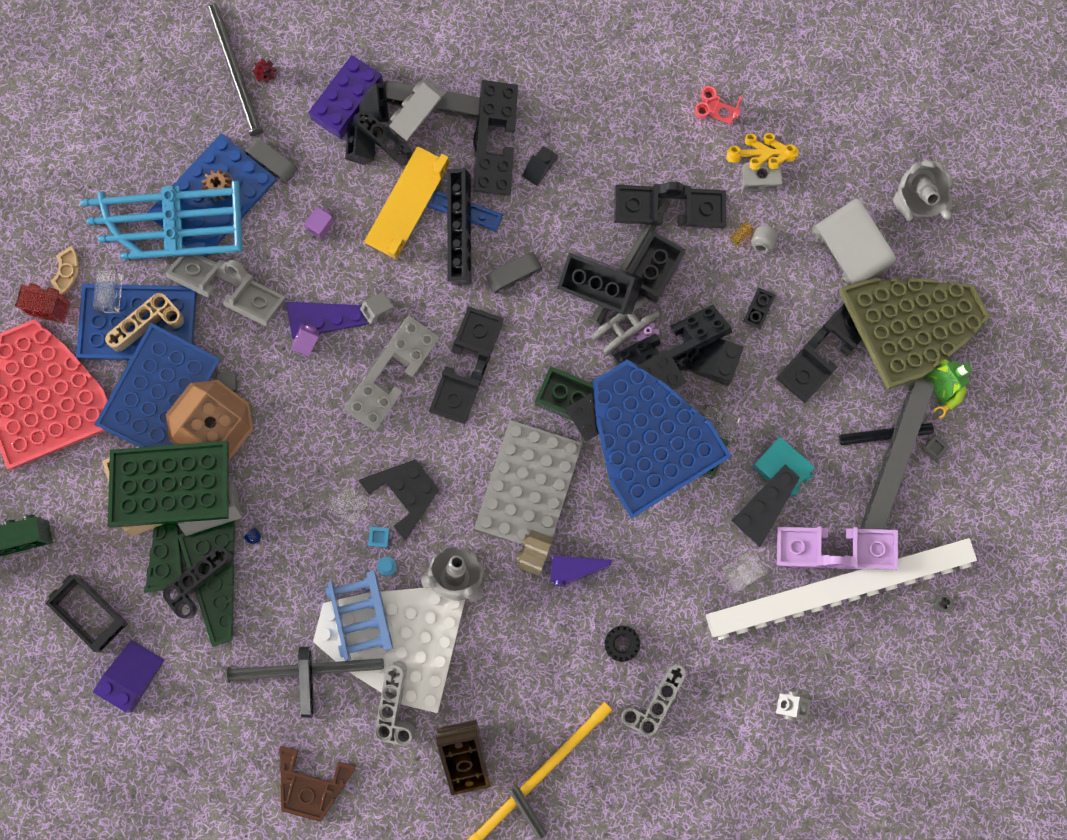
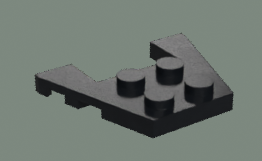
(410, 486)

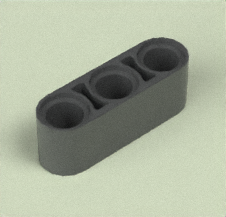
(271, 159)
(513, 271)

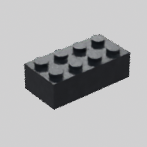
(600, 283)

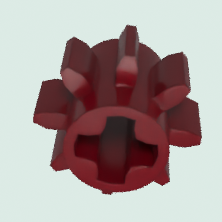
(260, 67)

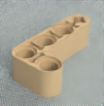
(136, 318)

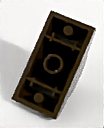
(463, 757)

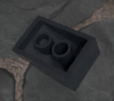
(716, 361)

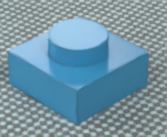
(379, 537)

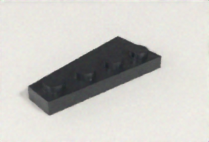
(763, 509)

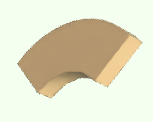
(67, 271)

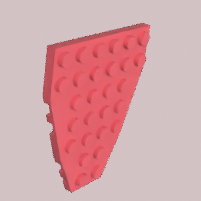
(44, 396)

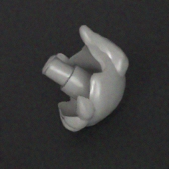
(924, 191)
(455, 575)

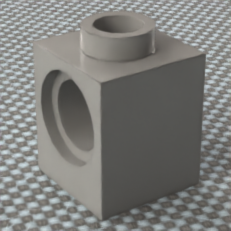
(376, 307)

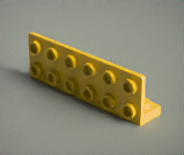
(407, 202)

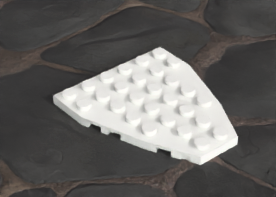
(422, 638)

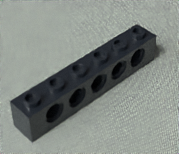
(459, 227)

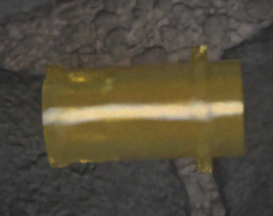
(744, 230)

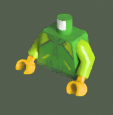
(949, 383)

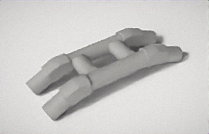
(623, 336)

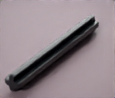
(877, 435)

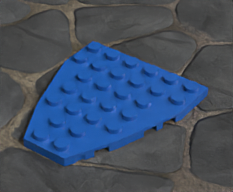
(650, 437)

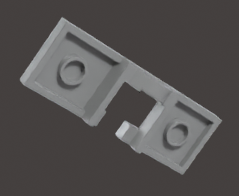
(250, 297)
(410, 348)

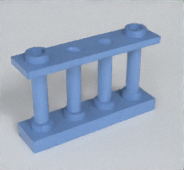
(378, 621)

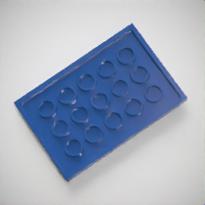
(223, 155)
(96, 325)
(151, 385)

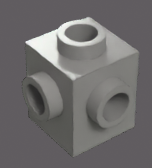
(793, 706)

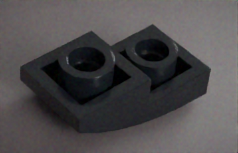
(759, 308)

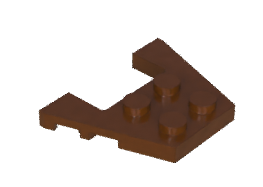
(306, 794)

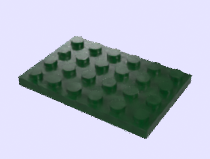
(168, 484)

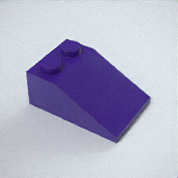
(571, 569)
(128, 677)

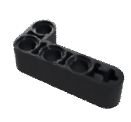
(199, 580)

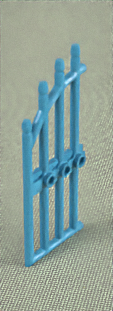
(172, 222)

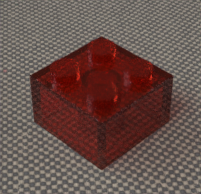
(42, 303)

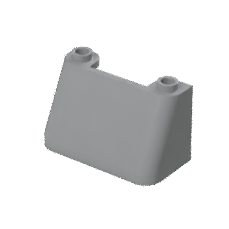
(855, 243)

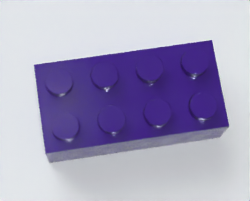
(343, 95)

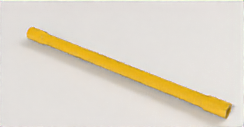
(596, 718)

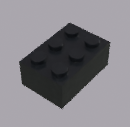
(657, 265)

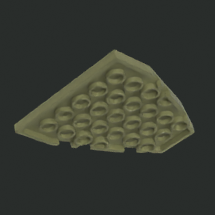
(913, 323)

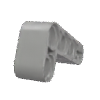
(394, 702)
(665, 702)

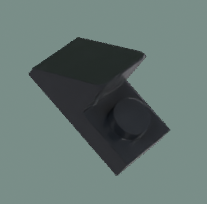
(539, 165)

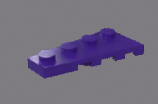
(324, 316)

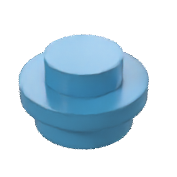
(386, 566)

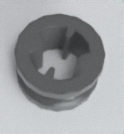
(947, 607)

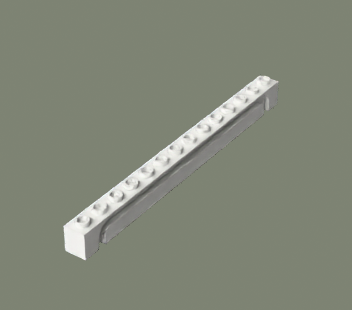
(839, 588)

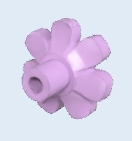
(647, 331)

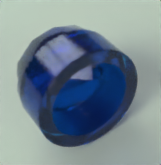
(253, 536)

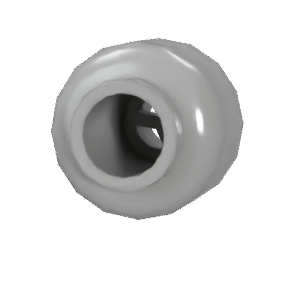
(764, 239)

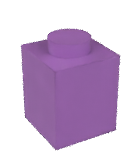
(319, 222)
(305, 339)

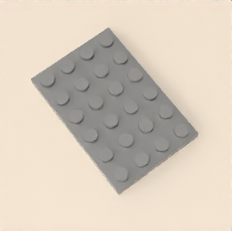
(527, 483)

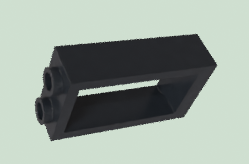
(108, 635)

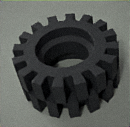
(610, 643)

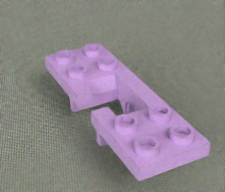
(871, 549)

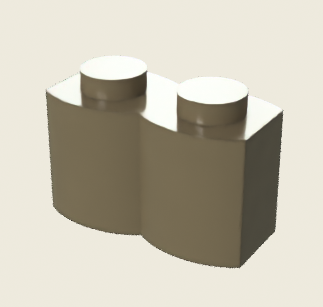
(535, 552)

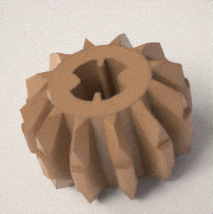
(215, 178)

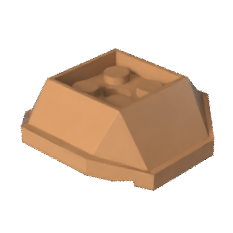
(205, 400)

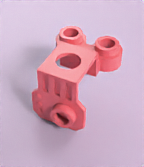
(712, 106)

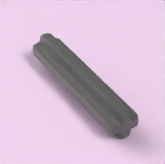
(527, 812)

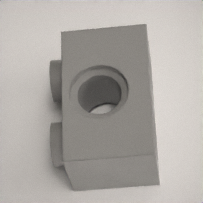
(752, 182)

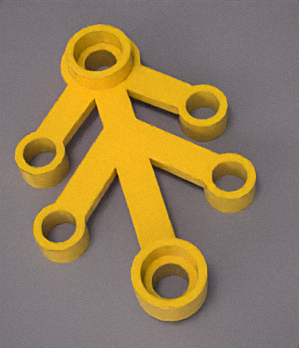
(784, 153)

